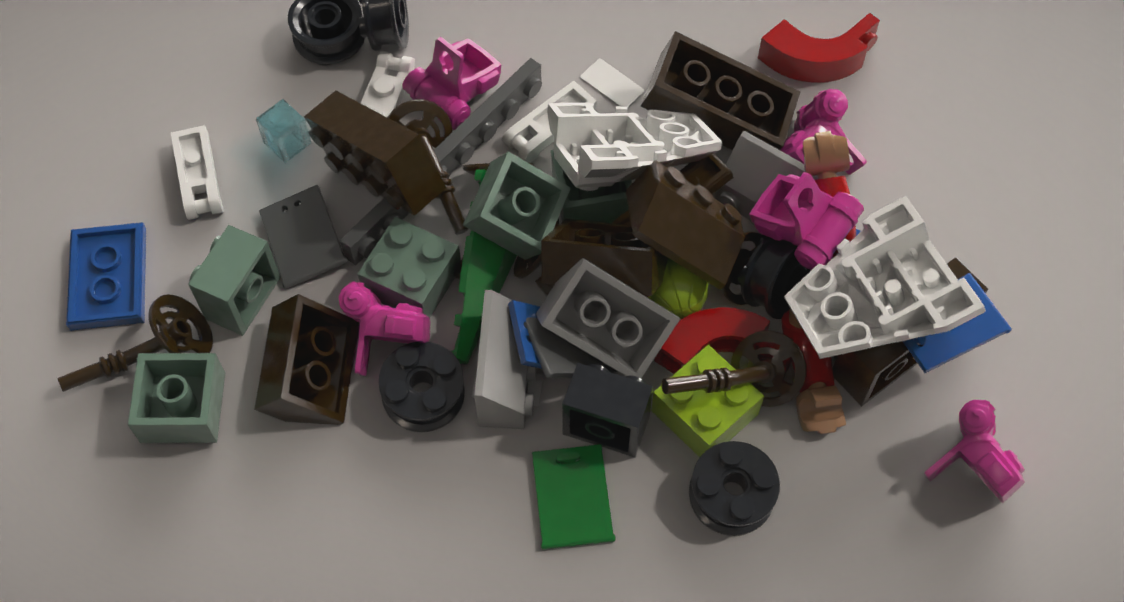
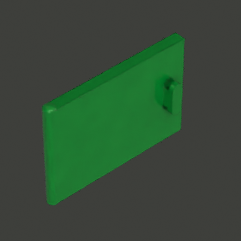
(572, 497)

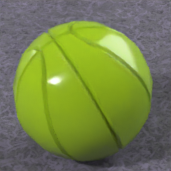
(680, 291)

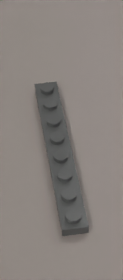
(451, 153)

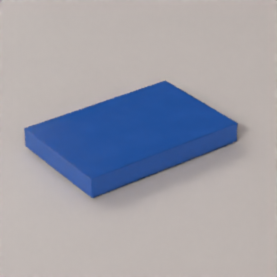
(106, 276)

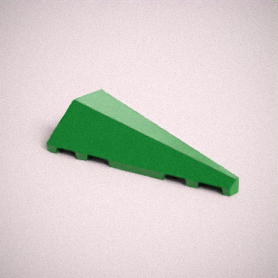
(483, 268)

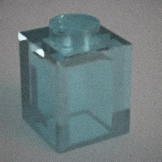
(283, 130)

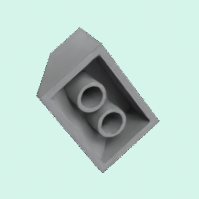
(754, 169)
(606, 318)
(500, 377)

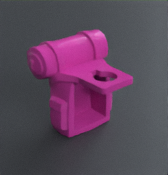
(454, 77)
(817, 117)
(806, 217)
(381, 322)
(982, 452)

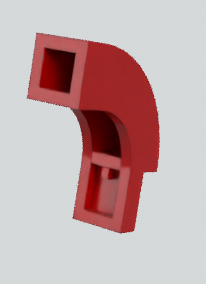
(817, 59)
(720, 328)

